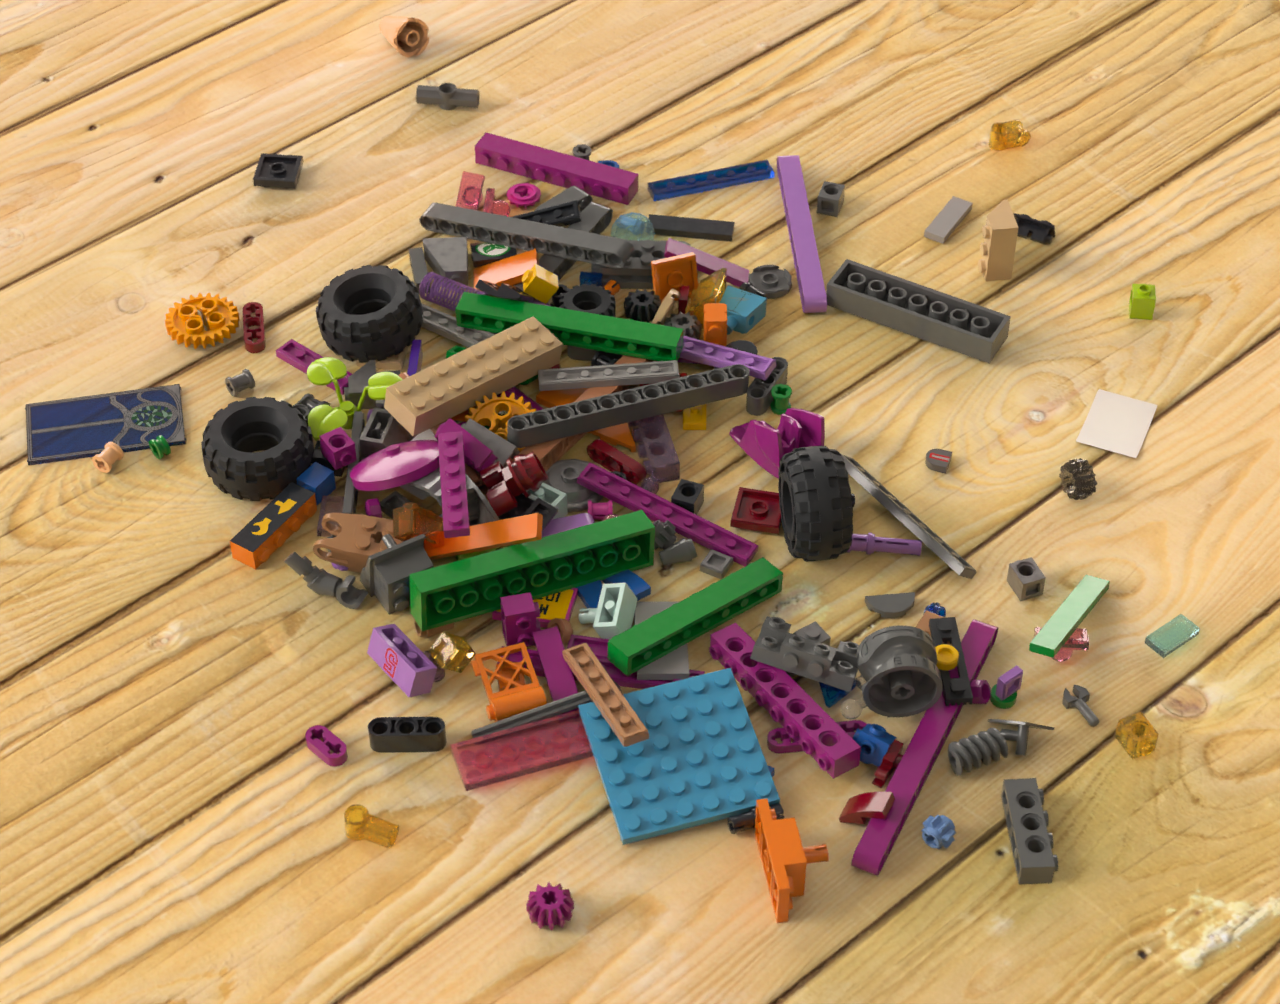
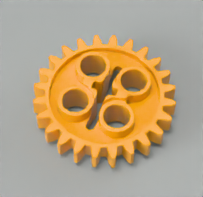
(187, 326)
(487, 412)

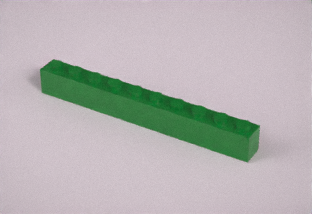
(573, 327)

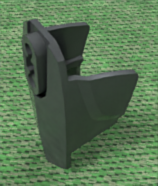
(478, 506)

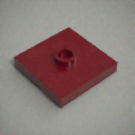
(757, 511)

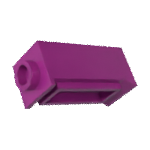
(475, 452)

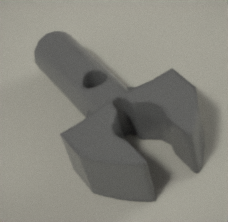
(1080, 703)

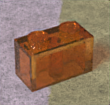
(413, 521)

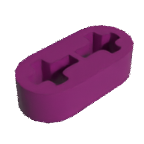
(330, 742)

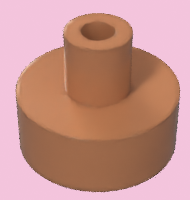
(564, 628)

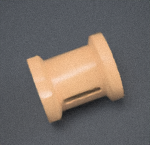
(108, 457)

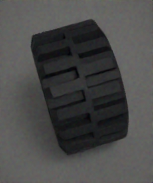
(589, 299)

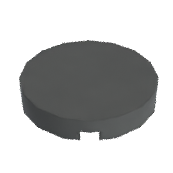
(771, 280)

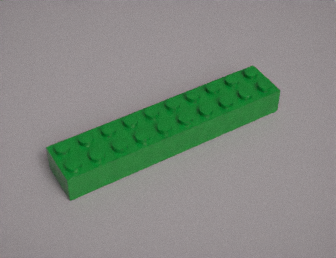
(538, 567)

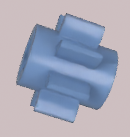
(938, 831)

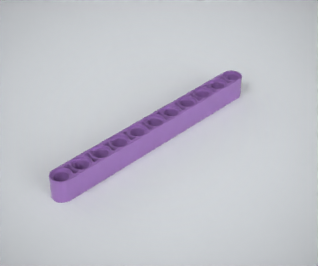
(801, 235)

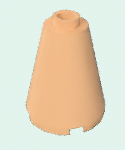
(405, 34)

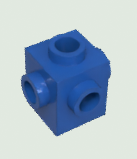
(873, 743)

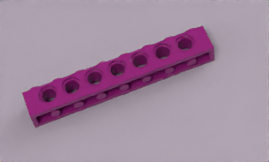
(786, 702)

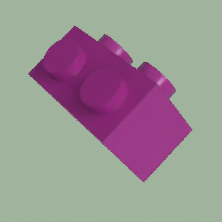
(519, 619)

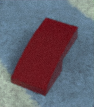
(867, 806)

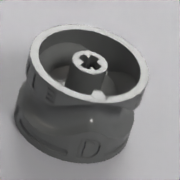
(899, 671)

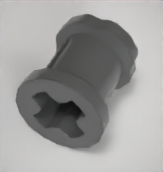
(585, 151)
(240, 382)

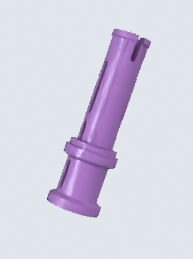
(870, 543)

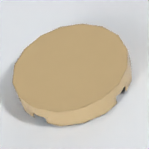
(666, 307)

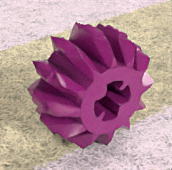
(550, 906)

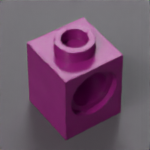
(338, 448)

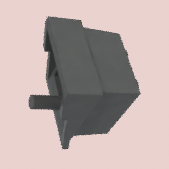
(389, 571)

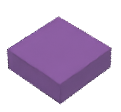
(1009, 682)

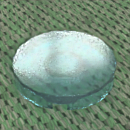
(633, 227)

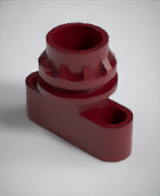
(517, 478)

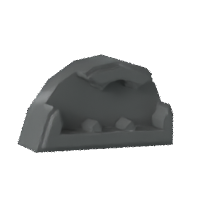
(891, 604)

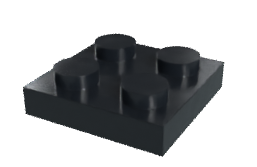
(278, 170)

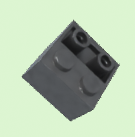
(380, 432)

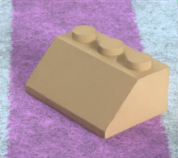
(999, 243)

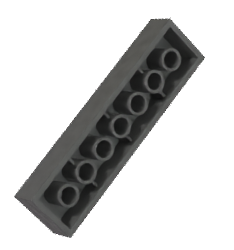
(918, 310)

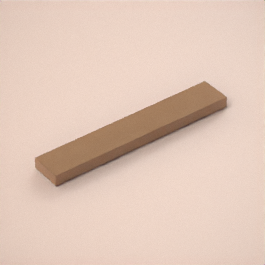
(605, 695)

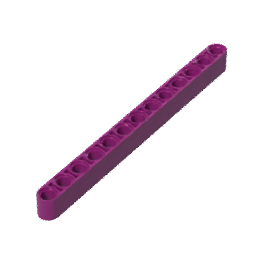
(920, 757)

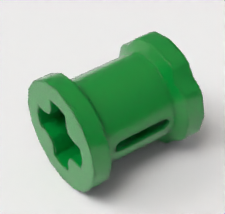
(781, 395)

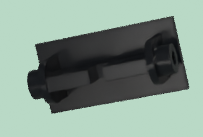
(1041, 231)

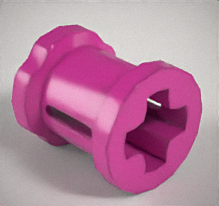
(600, 510)

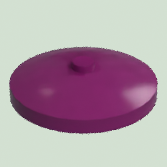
(396, 465)

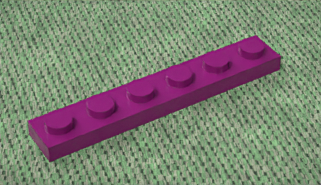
(453, 485)

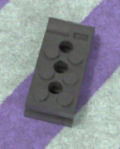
(637, 270)

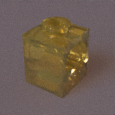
(452, 652)
(1136, 735)

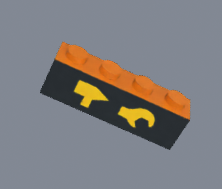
(273, 525)

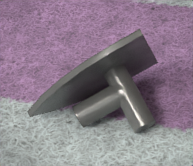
(1021, 735)

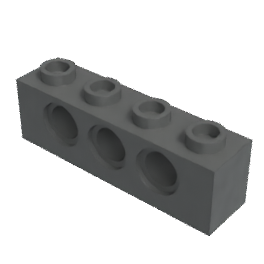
(1028, 831)

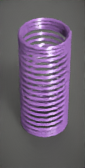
(435, 287)

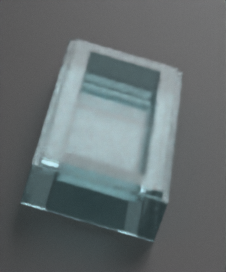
(1172, 635)

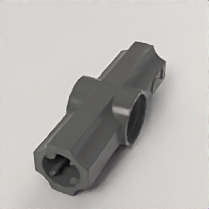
(447, 96)

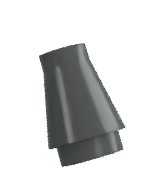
(679, 552)

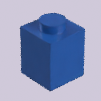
(318, 480)

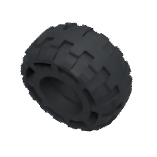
(369, 313)
(253, 427)
(815, 503)

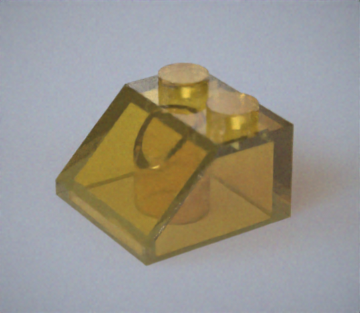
(708, 291)

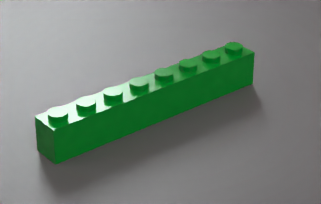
(694, 616)

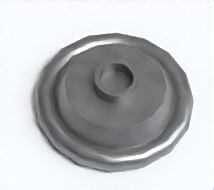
(564, 476)

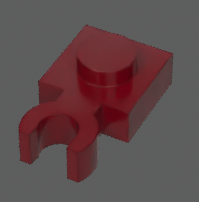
(889, 763)

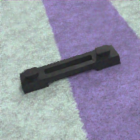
(954, 689)

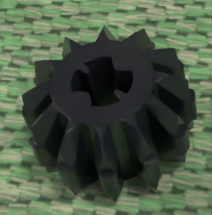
(641, 305)

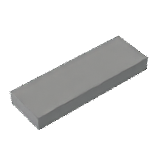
(948, 219)

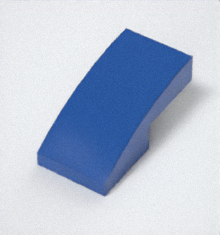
(635, 583)

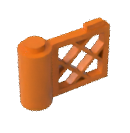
(513, 700)

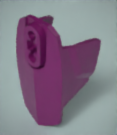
(768, 445)

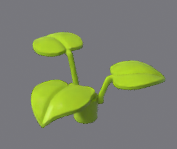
(324, 417)

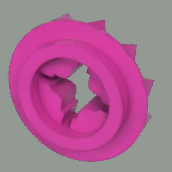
(517, 195)

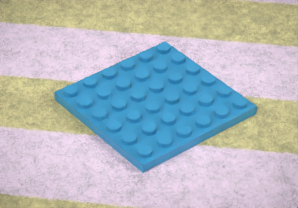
(692, 768)

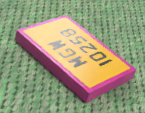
(552, 606)

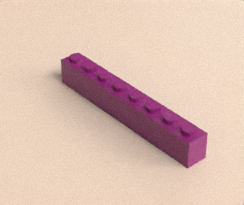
(556, 168)

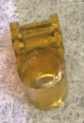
(1008, 135)

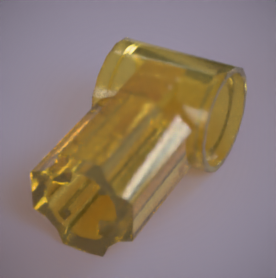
(362, 825)

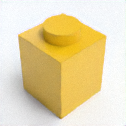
(540, 283)

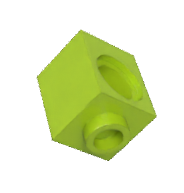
(1142, 301)

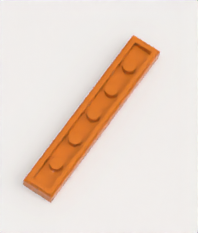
(492, 535)

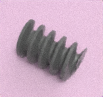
(977, 749)

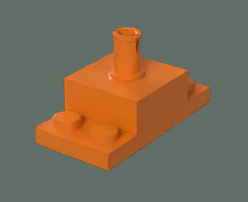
(783, 857)

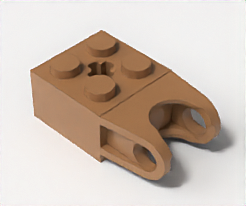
(355, 539)

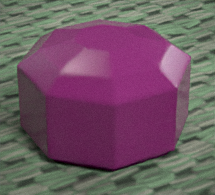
(373, 508)
(981, 691)

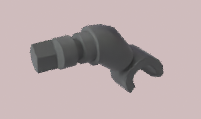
(326, 583)

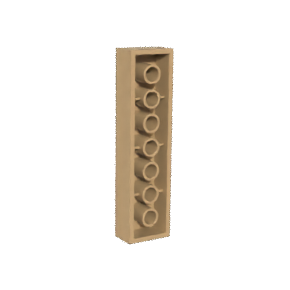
(469, 375)

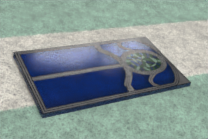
(86, 424)

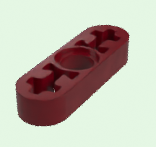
(259, 333)
(615, 460)

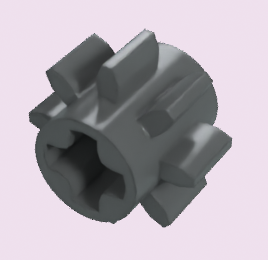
(664, 534)

